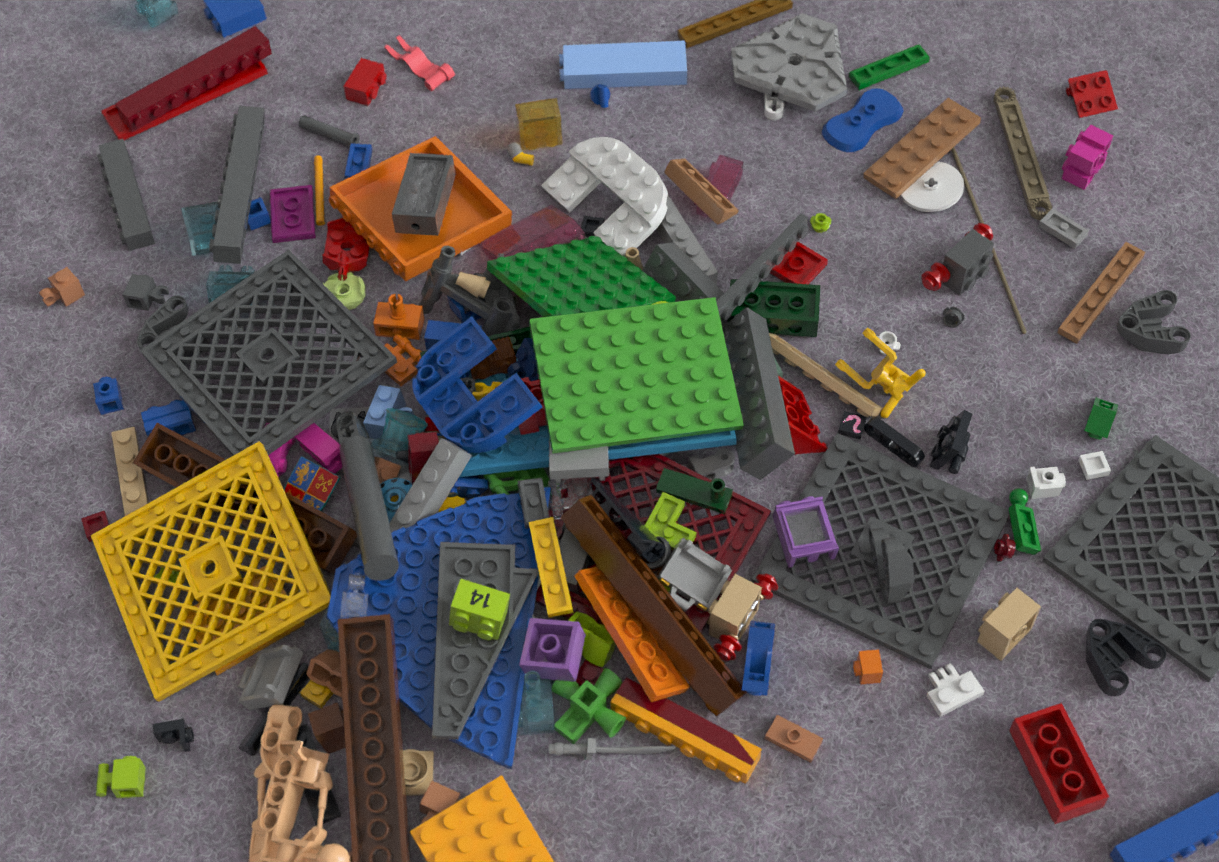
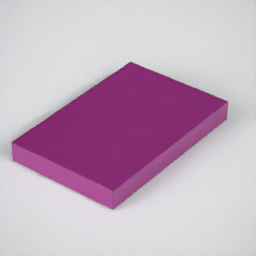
(292, 214)

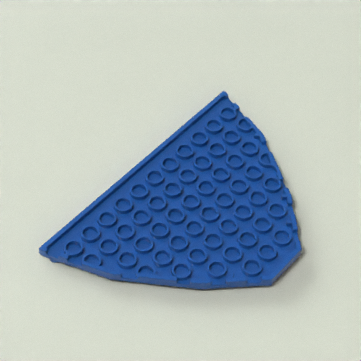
(413, 601)

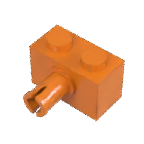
(398, 318)

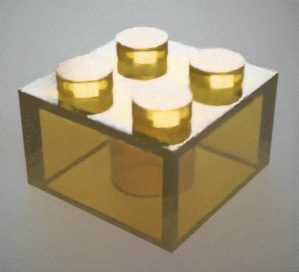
(539, 124)

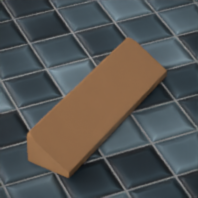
(700, 190)

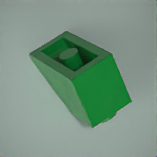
(1101, 418)

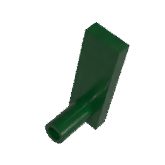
(695, 491)

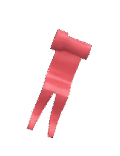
(421, 66)

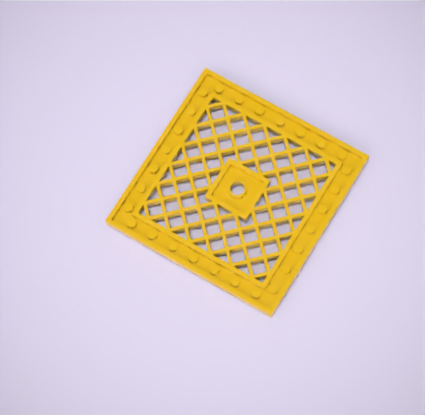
(253, 631)

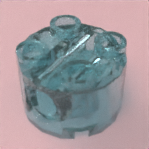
(156, 10)

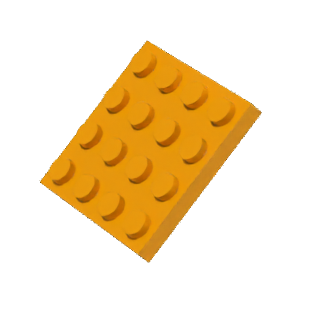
(481, 829)

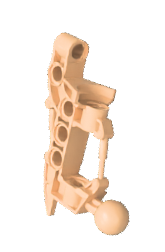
(289, 771)

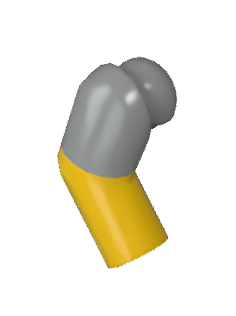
(518, 156)

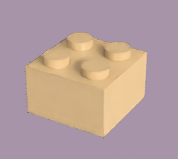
(1008, 623)

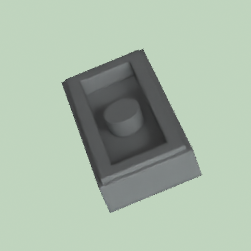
(532, 500)

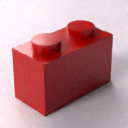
(364, 82)

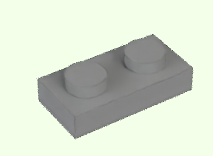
(1063, 228)

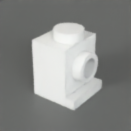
(1045, 482)

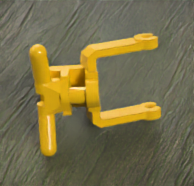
(886, 374)

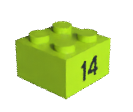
(478, 610)

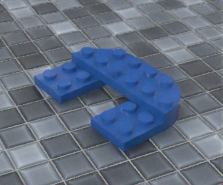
(450, 404)

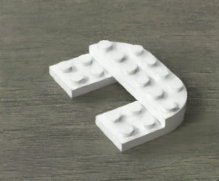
(626, 176)

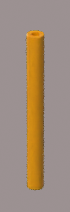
(319, 190)

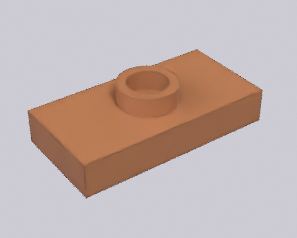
(794, 738)

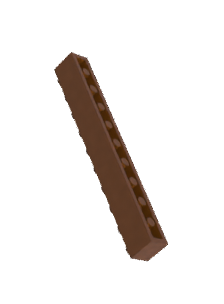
(653, 605)

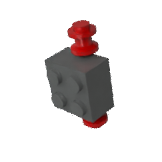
(963, 262)

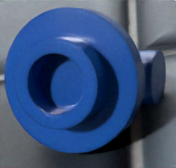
(600, 95)

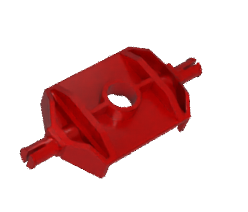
(341, 236)

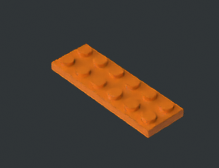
(638, 646)

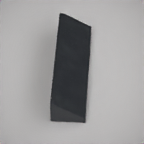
(252, 741)

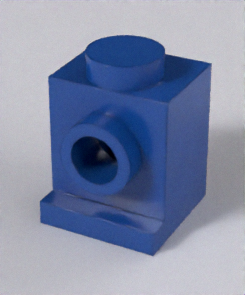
(107, 391)

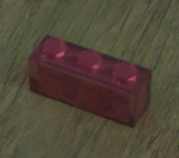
(725, 177)

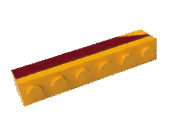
(687, 731)

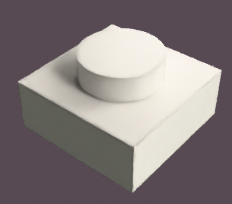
(1094, 465)

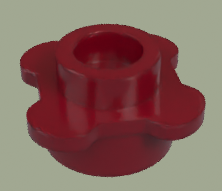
(1004, 548)

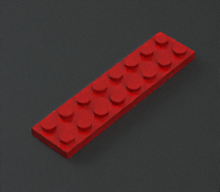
(248, 75)

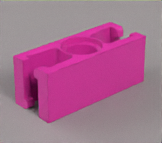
(320, 447)

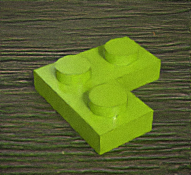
(663, 520)

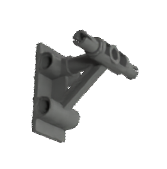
(496, 307)

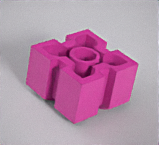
(1086, 156)

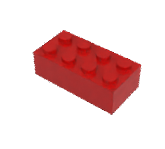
(1058, 763)

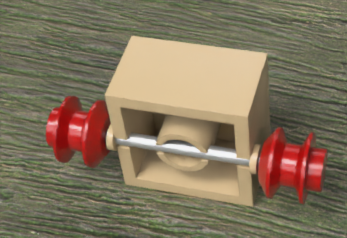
(735, 609)

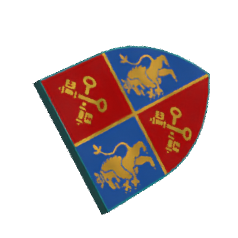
(311, 483)

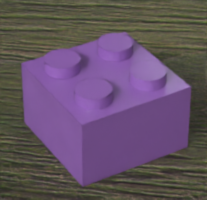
(553, 649)

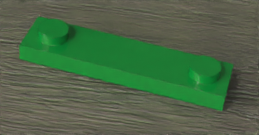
(889, 67)

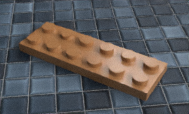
(922, 148)

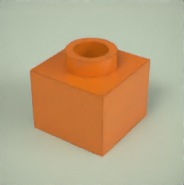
(868, 667)

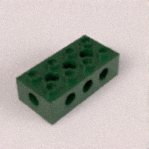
(786, 307)

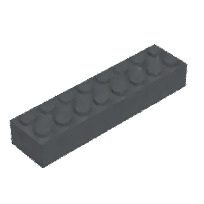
(766, 434)

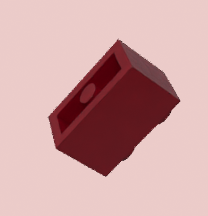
(419, 450)

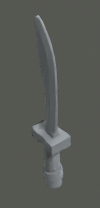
(590, 749)

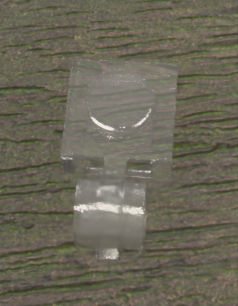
(354, 603)

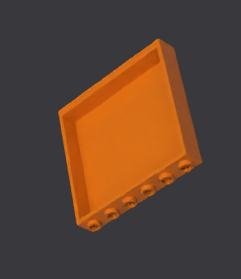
(371, 195)

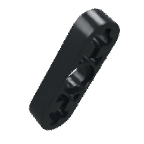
(894, 441)

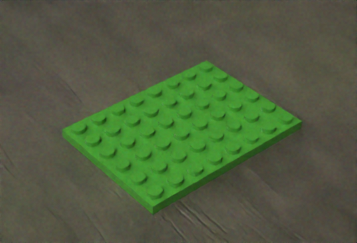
(634, 375)

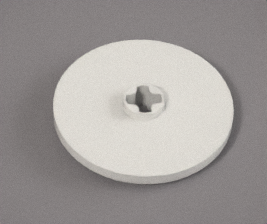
(946, 189)

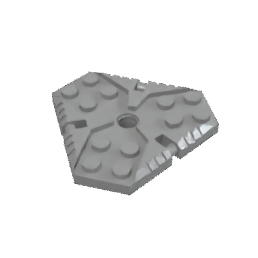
(800, 59)

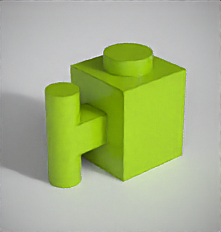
(125, 780)

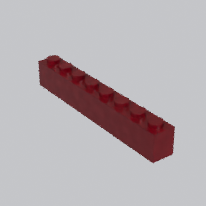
(193, 78)

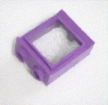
(804, 530)

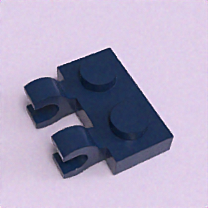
(526, 362)

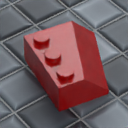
(801, 427)

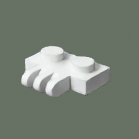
(952, 690)

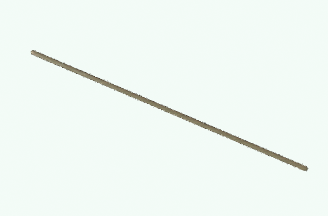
(997, 263)

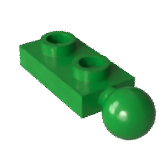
(1023, 523)

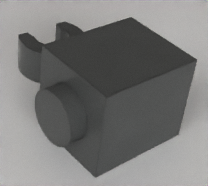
(142, 292)

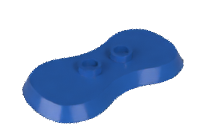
(854, 128)

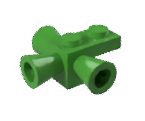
(588, 705)

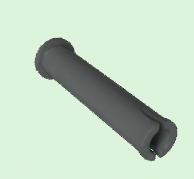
(328, 131)

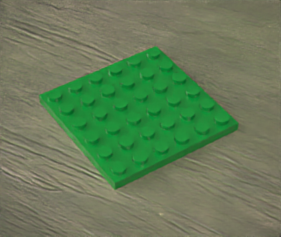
(577, 279)

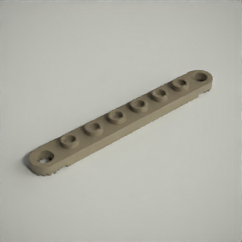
(1022, 152)

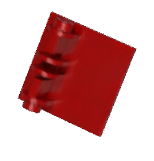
(1092, 93)

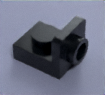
(170, 731)

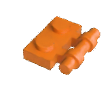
(403, 369)

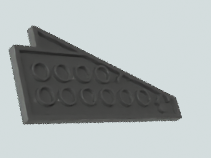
(464, 658)

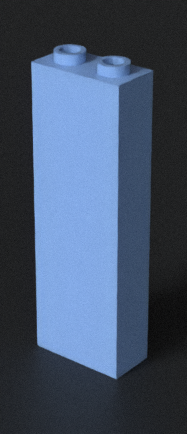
(624, 64)

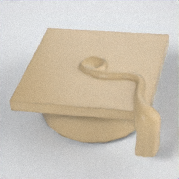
(417, 771)

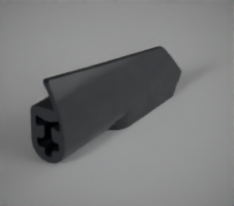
(641, 537)

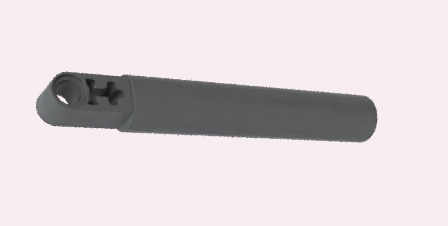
(366, 499)

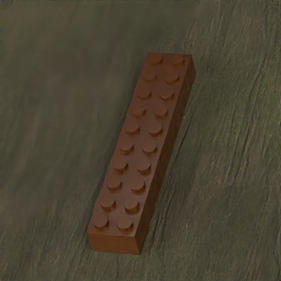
(180, 460)
(373, 740)

